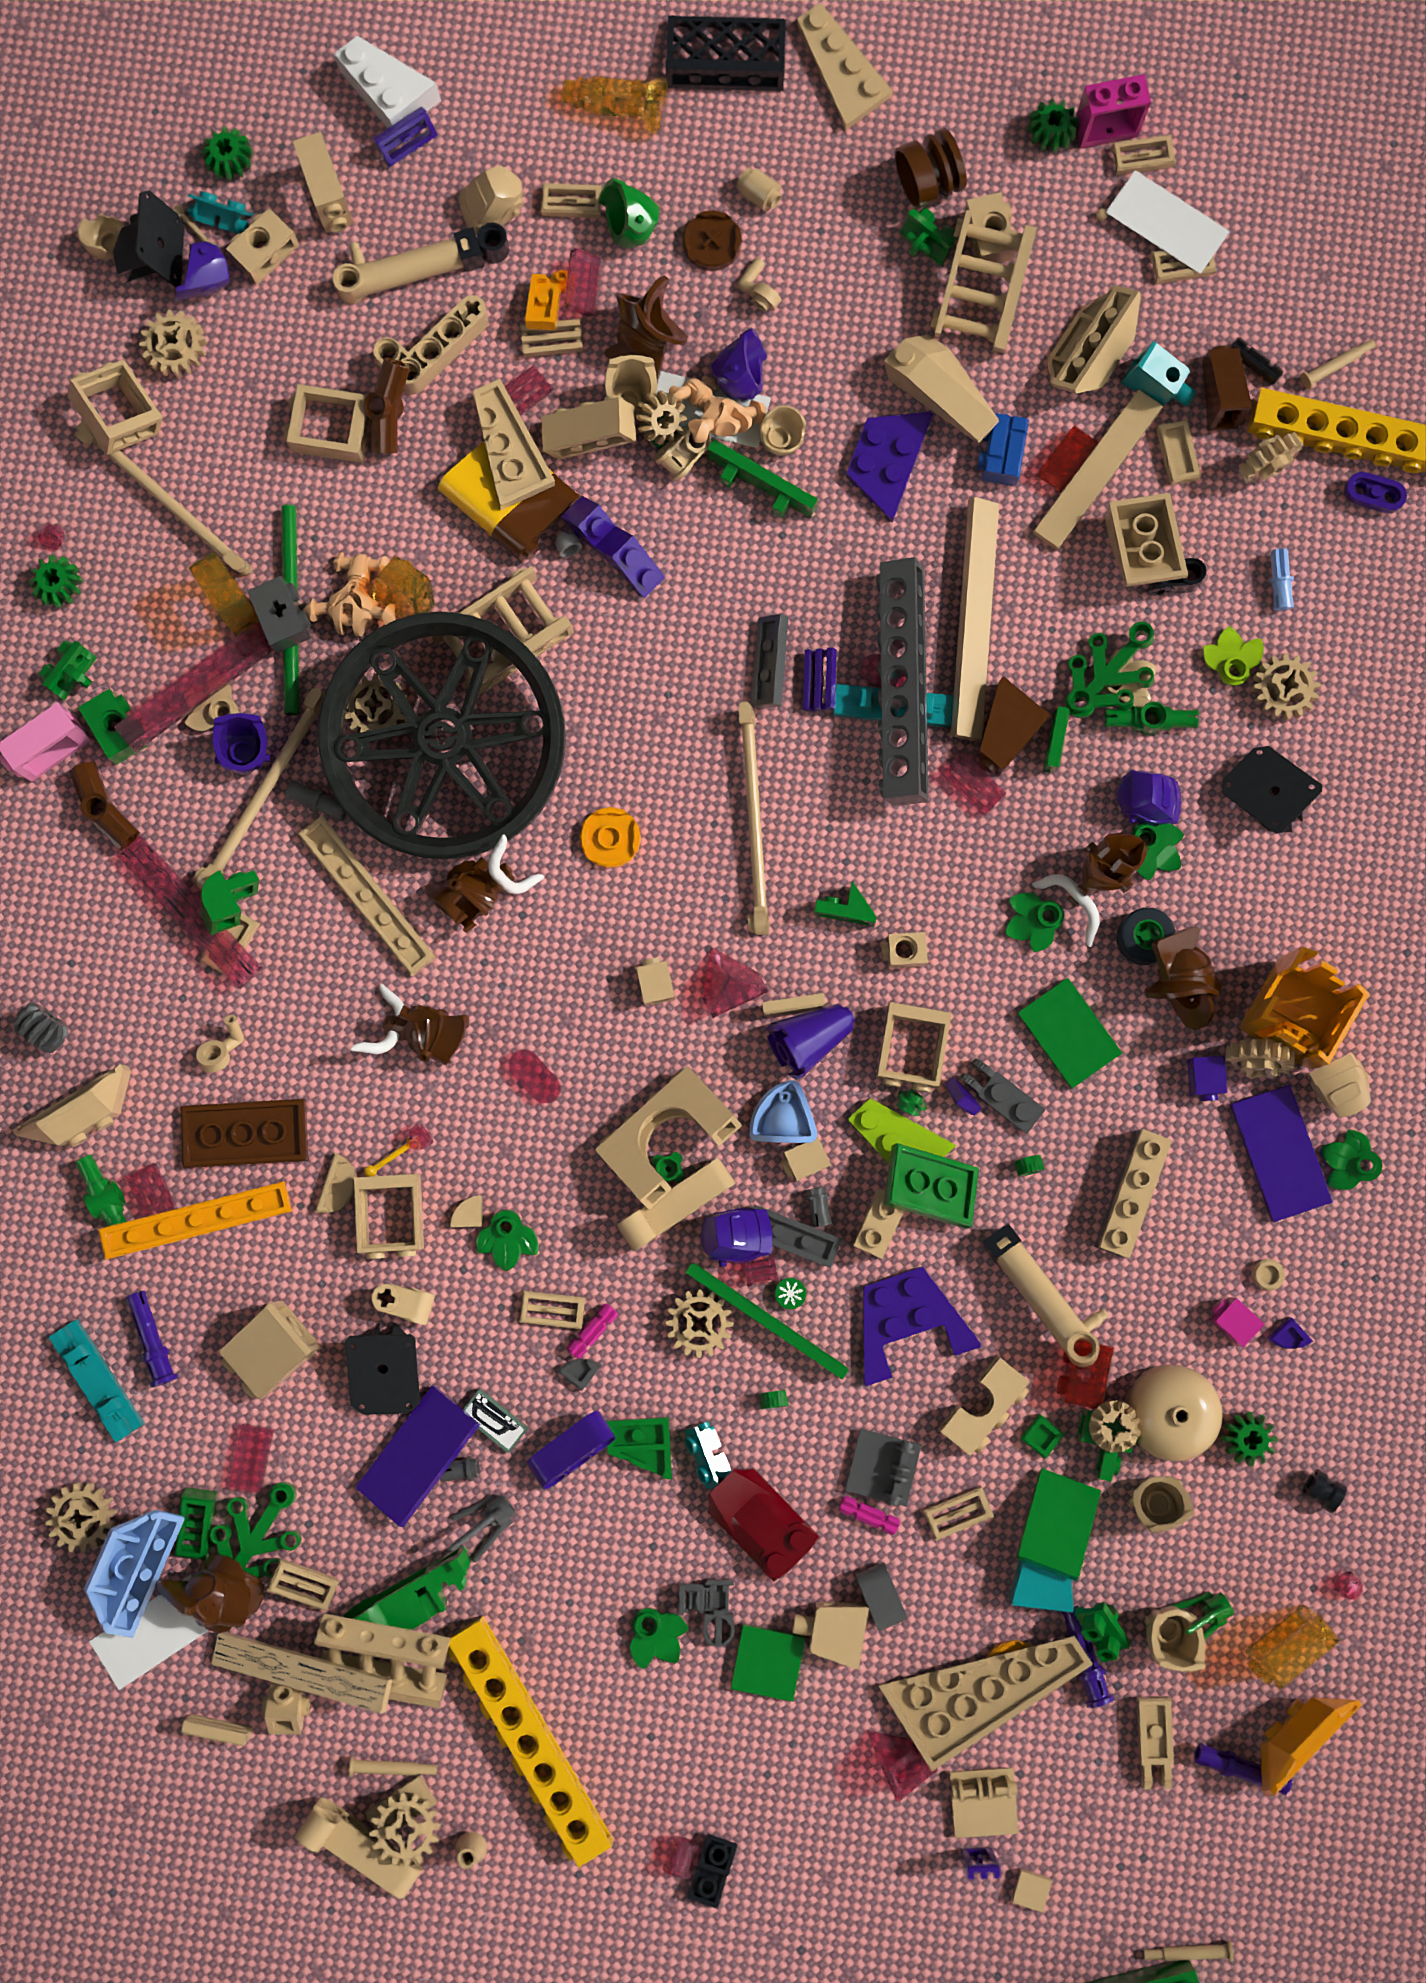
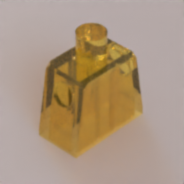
(405, 587)

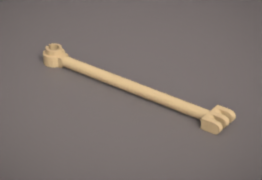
(231, 558)
(313, 703)
(759, 920)

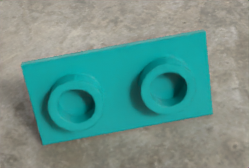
(207, 208)
(700, 1443)

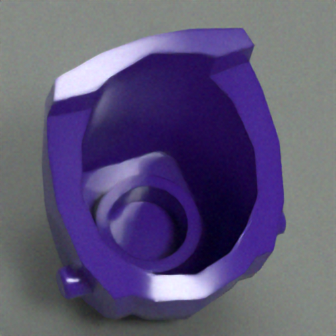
(205, 272)
(740, 367)
(240, 742)
(1149, 798)
(737, 1236)

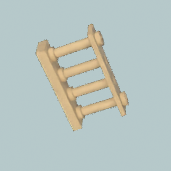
(1012, 273)
(553, 630)
(401, 1645)

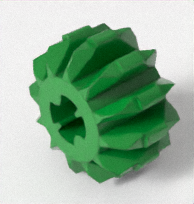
(1056, 116)
(236, 149)
(57, 592)
(1255, 1447)

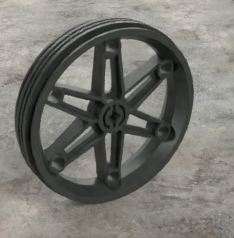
(332, 741)

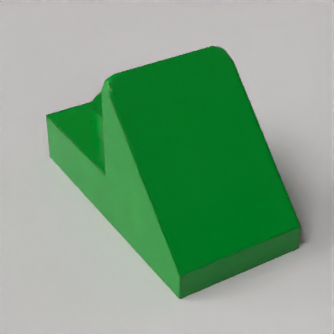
(855, 911)

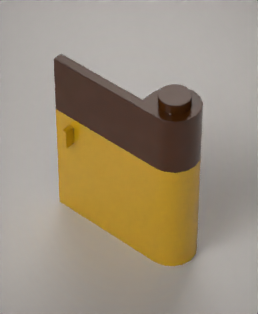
(517, 527)

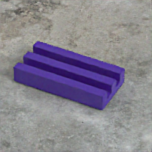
(401, 133)
(814, 666)
(979, 1867)

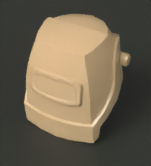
(491, 198)
(631, 379)
(1342, 1086)
(1162, 1504)
(1170, 1643)

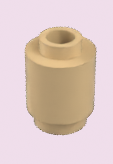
(759, 189)

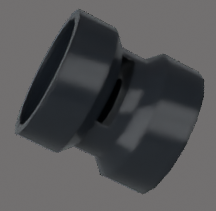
(1321, 1489)

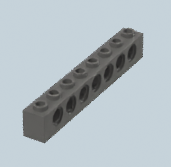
(911, 787)

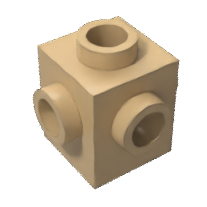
(285, 1710)

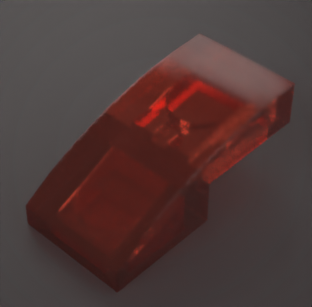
(1067, 458)

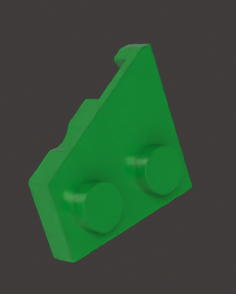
(643, 1443)

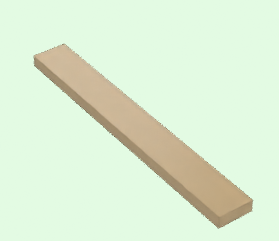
(975, 619)

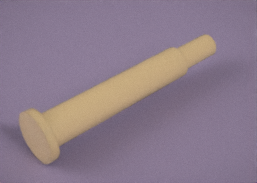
(1335, 364)
(390, 1768)
(1191, 1952)

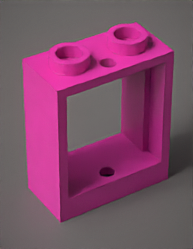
(1101, 112)

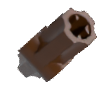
(386, 406)
(92, 791)

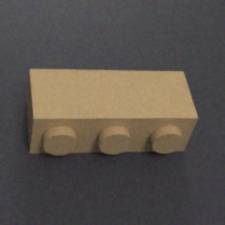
(588, 427)

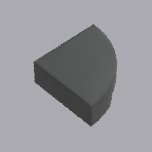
(579, 1371)

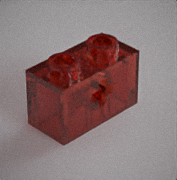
(1092, 1389)

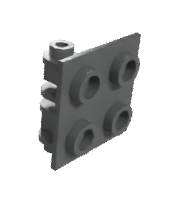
(883, 1467)

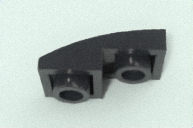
(712, 1871)

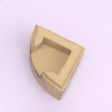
(468, 1213)

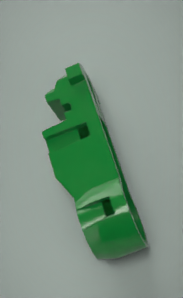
(408, 1606)

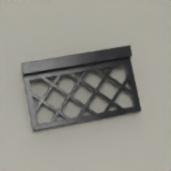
(725, 72)

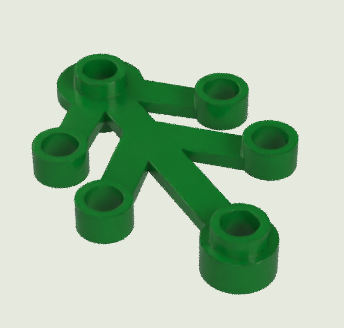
(1108, 675)
(253, 1543)

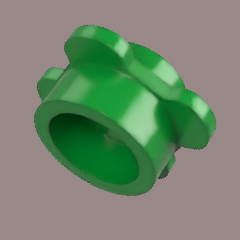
(911, 1102)
(674, 1161)

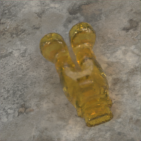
(602, 97)

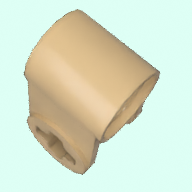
(680, 455)
(409, 1303)

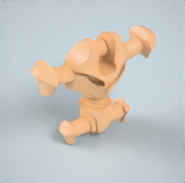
(720, 414)
(352, 604)

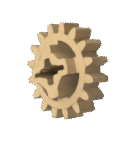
(175, 330)
(1270, 457)
(1273, 684)
(362, 706)
(1259, 1058)
(688, 1334)
(80, 1504)
(420, 1828)

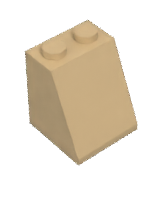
(269, 1349)

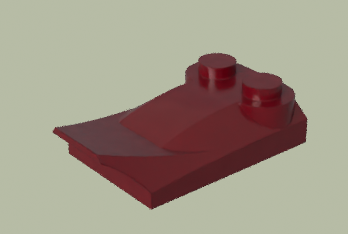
(761, 1522)

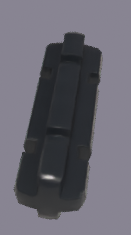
(1257, 361)

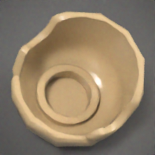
(99, 235)
(782, 430)

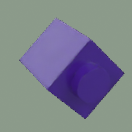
(1207, 1077)

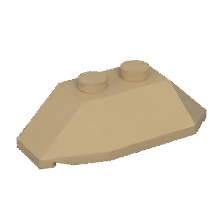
(1095, 341)
(80, 1112)

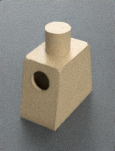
(835, 1631)

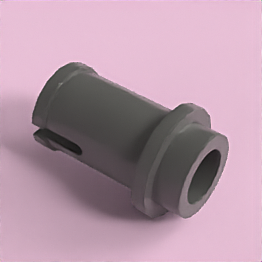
(819, 1206)
(462, 1469)

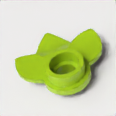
(1233, 653)

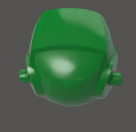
(629, 213)

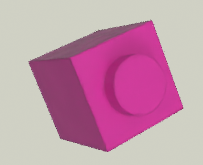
(1235, 1321)

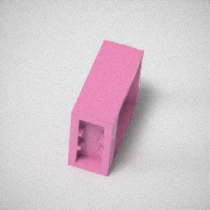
(43, 743)

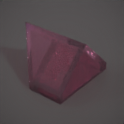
(729, 984)
(900, 1763)

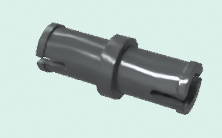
(315, 800)

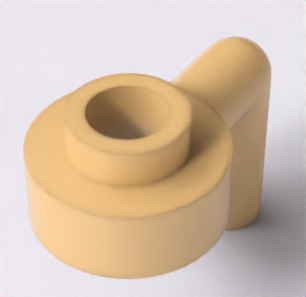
(763, 296)
(214, 1054)

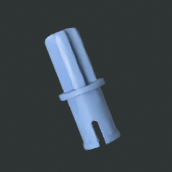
(1281, 580)

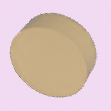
(1268, 1274)

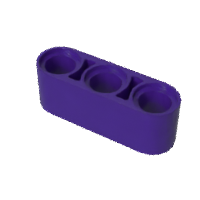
(570, 1450)

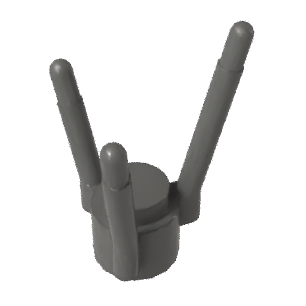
(498, 1512)

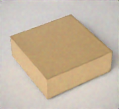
(1031, 1890)

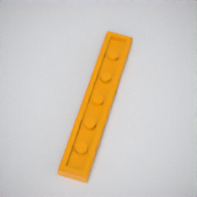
(195, 1220)

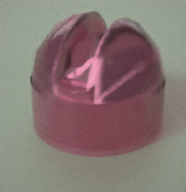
(47, 535)
(1348, 1586)

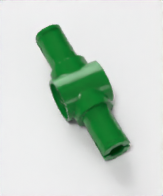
(1166, 718)
(103, 1196)

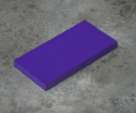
(1281, 1153)
(417, 1456)

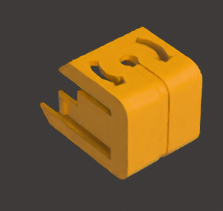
(1307, 1000)

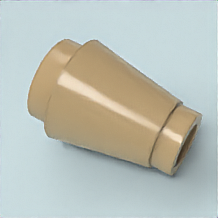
(472, 1843)

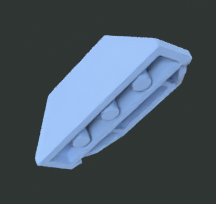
(129, 1569)

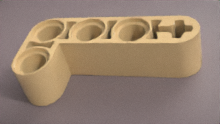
(437, 342)
(676, 1205)
(351, 1841)

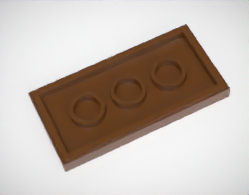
(244, 1133)

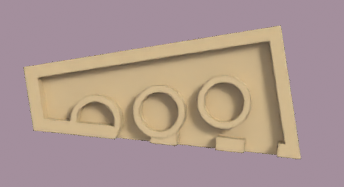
(511, 452)

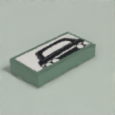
(495, 1420)

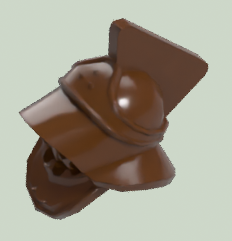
(645, 326)
(1185, 975)
(216, 1595)

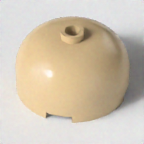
(1158, 1398)

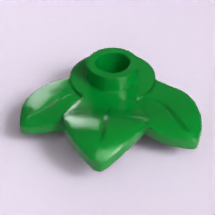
(1161, 848)
(1030, 921)
(1346, 1161)
(507, 1244)
(659, 1640)

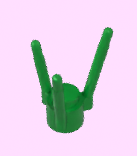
(1215, 1612)

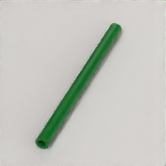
(289, 574)

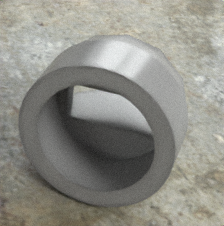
(568, 544)

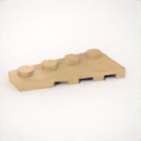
(849, 76)

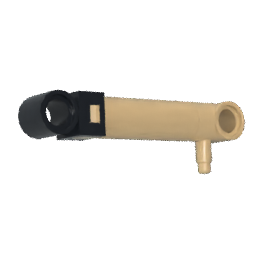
(420, 263)

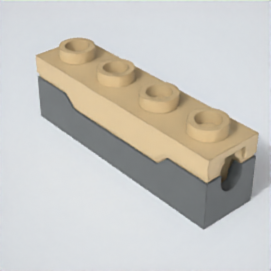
(1133, 1193)

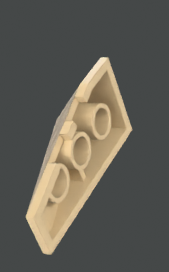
(941, 384)

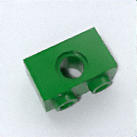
(99, 715)

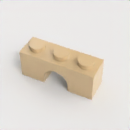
(1005, 1388)

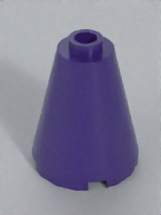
(809, 1037)

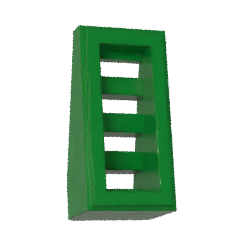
(207, 1503)

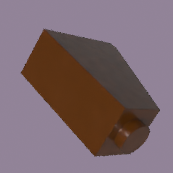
(1225, 388)
(1009, 727)

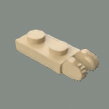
(1155, 1738)

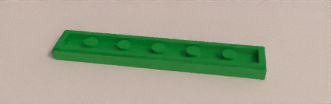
(767, 1320)

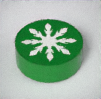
(790, 1293)

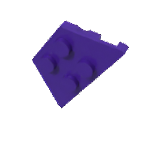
(887, 458)

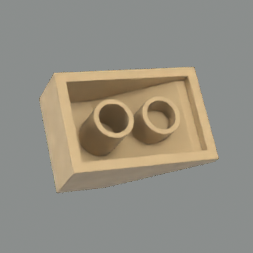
(1146, 539)

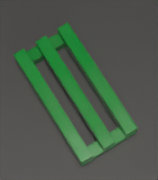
(1056, 739)

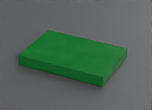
(1069, 1033)
(931, 1186)
(1058, 1524)

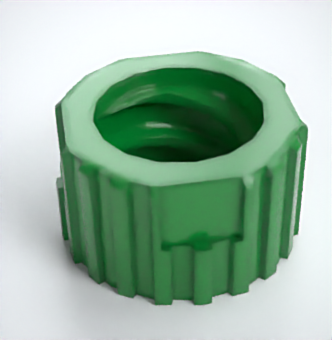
(1029, 1165)
(773, 1399)

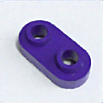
(1374, 490)

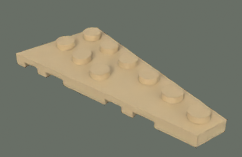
(966, 1702)

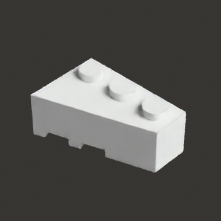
(385, 82)

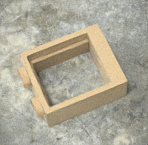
(323, 183)
(359, 430)
(124, 433)
(917, 1015)
(405, 1249)

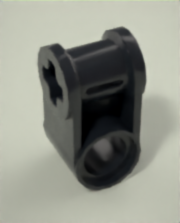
(1180, 585)

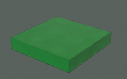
(768, 1662)

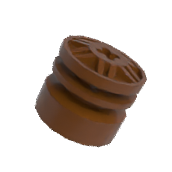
(930, 168)

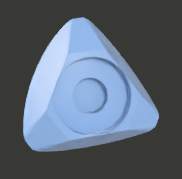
(783, 1116)

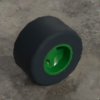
(1144, 923)

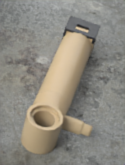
(1042, 1296)

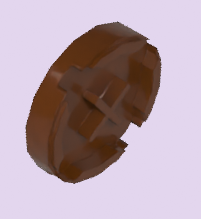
(712, 240)

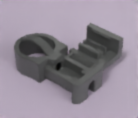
(709, 1600)

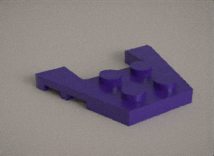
(903, 1308)

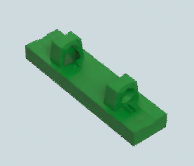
(737, 465)

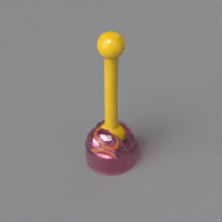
(417, 1139)

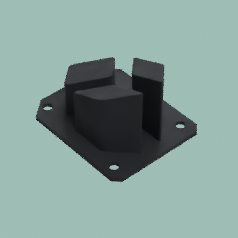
(138, 245)
(1252, 784)
(395, 1382)

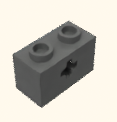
(268, 601)

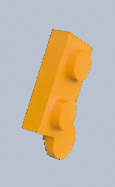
(545, 300)

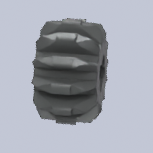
(40, 1027)

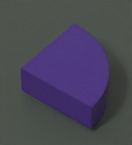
(962, 1096)
(1289, 1335)

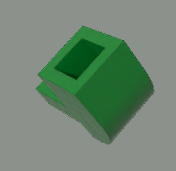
(220, 898)
(1107, 1462)

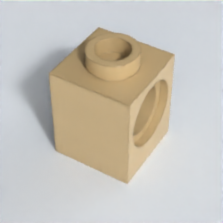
(916, 941)
(655, 982)
(805, 1160)

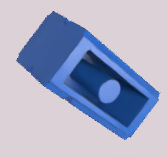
(1004, 450)

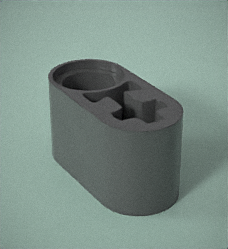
(881, 1596)

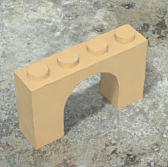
(681, 1098)

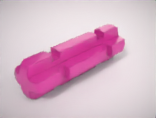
(592, 1331)
(869, 1515)

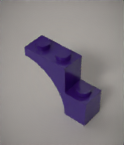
(614, 545)

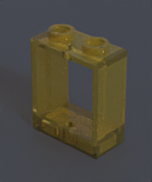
(224, 593)
(1290, 1647)

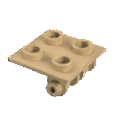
(984, 1802)

